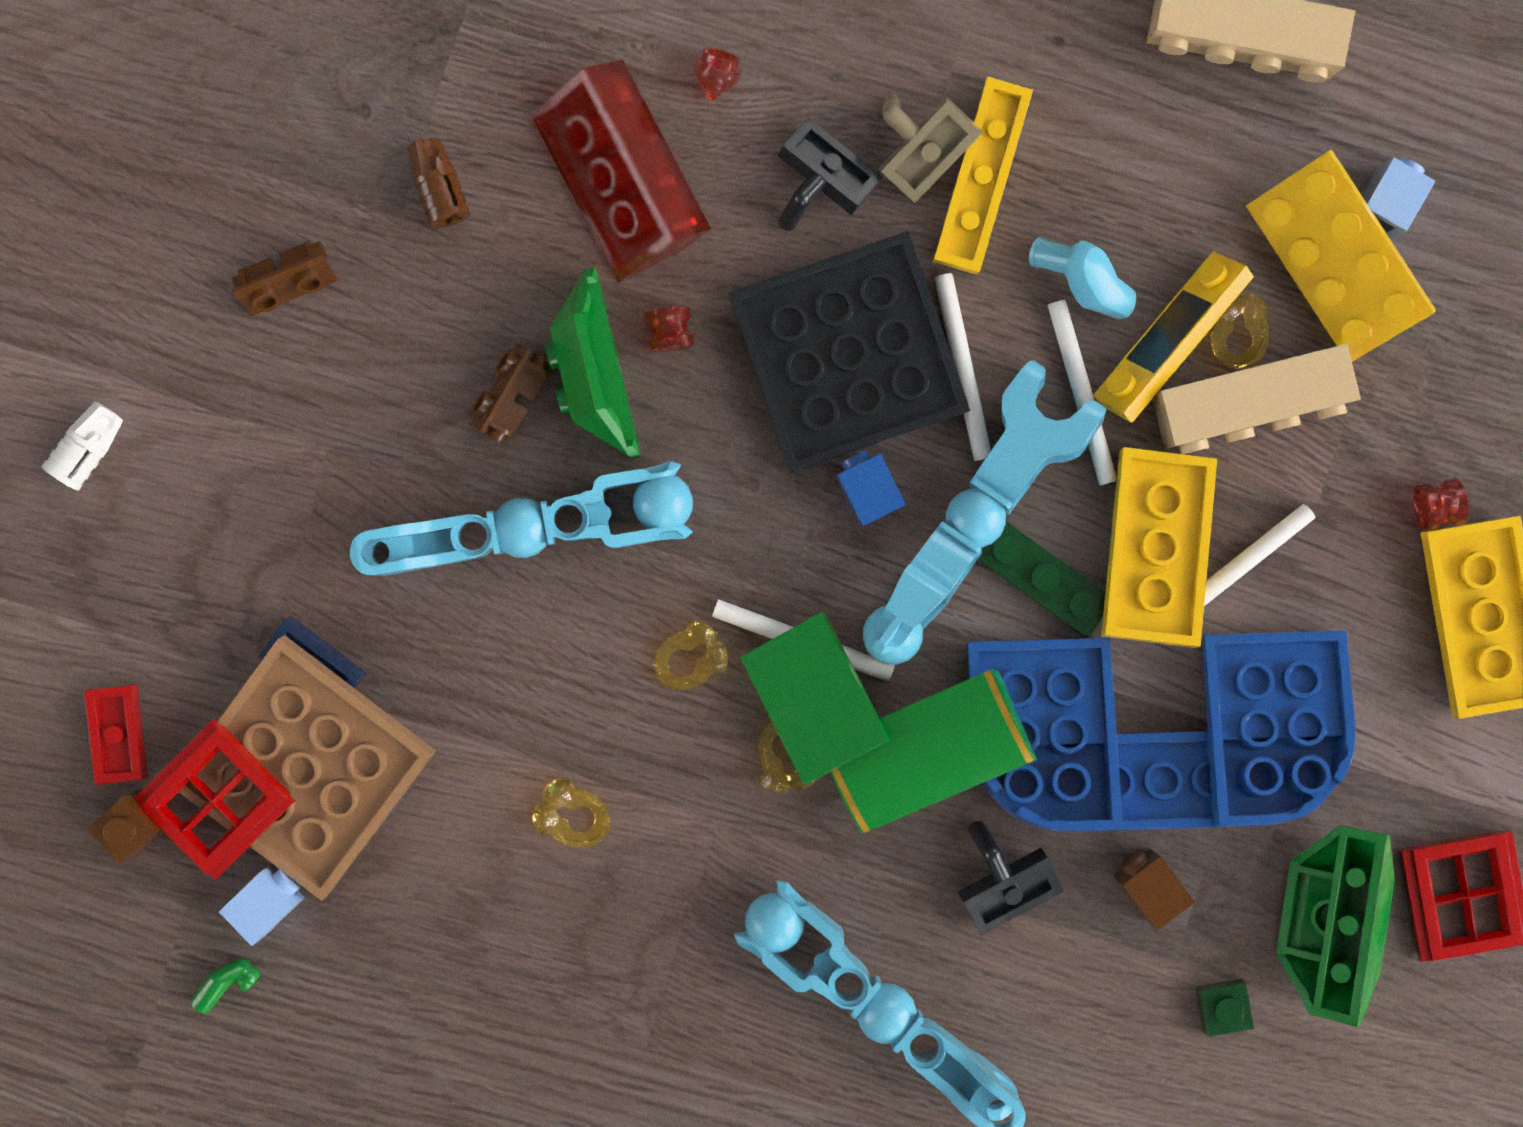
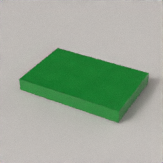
(814, 698)

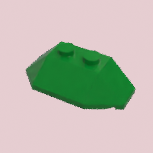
(590, 367)
(1337, 921)

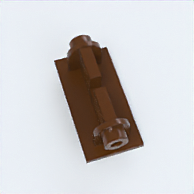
(264, 288)
(515, 376)

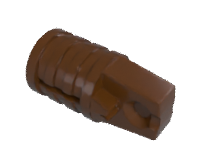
(437, 184)

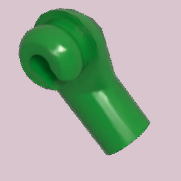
(218, 981)

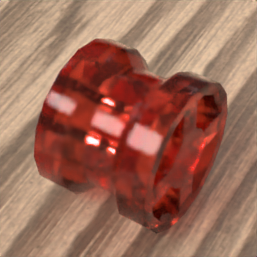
(669, 329)
(1440, 504)

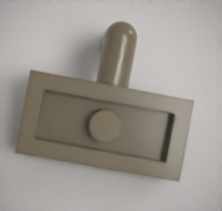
(927, 147)

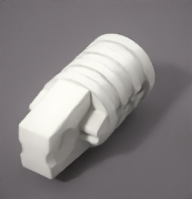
(83, 446)

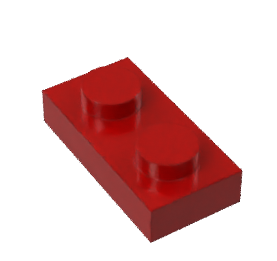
(116, 734)

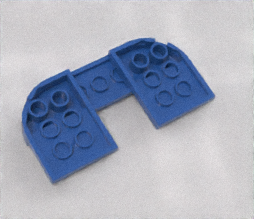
(1270, 751)

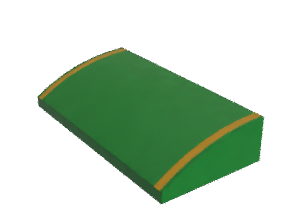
(936, 752)

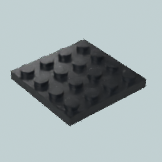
(849, 352)

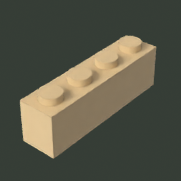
(1264, 33)
(1255, 397)

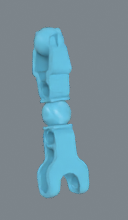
(978, 514)
(526, 527)
(881, 1009)

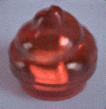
(717, 71)

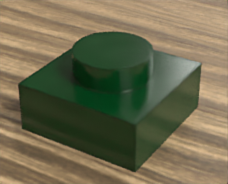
(1225, 1007)

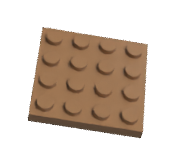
(329, 750)

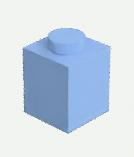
(1397, 194)
(262, 904)

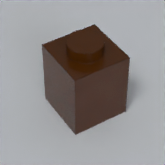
(125, 829)
(1153, 888)

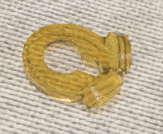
(1255, 322)
(712, 662)
(773, 776)
(563, 793)

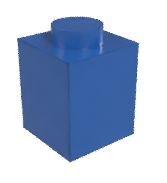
(869, 487)

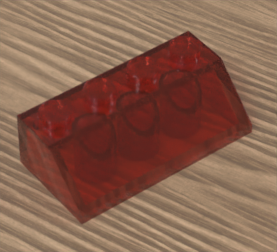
(620, 169)

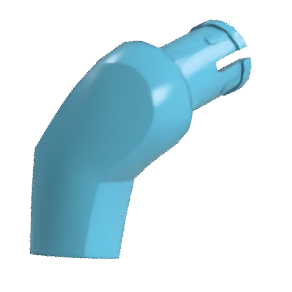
(1088, 276)

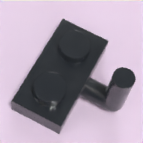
(827, 169)
(1008, 888)

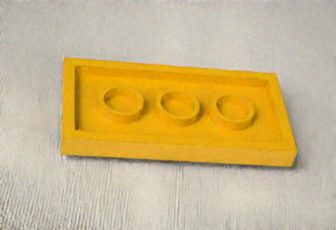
(1340, 256)
(1159, 547)
(1479, 612)

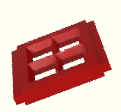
(244, 829)
(1424, 903)

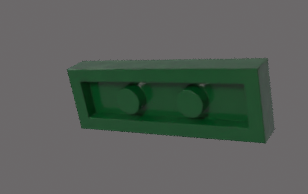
(1045, 579)

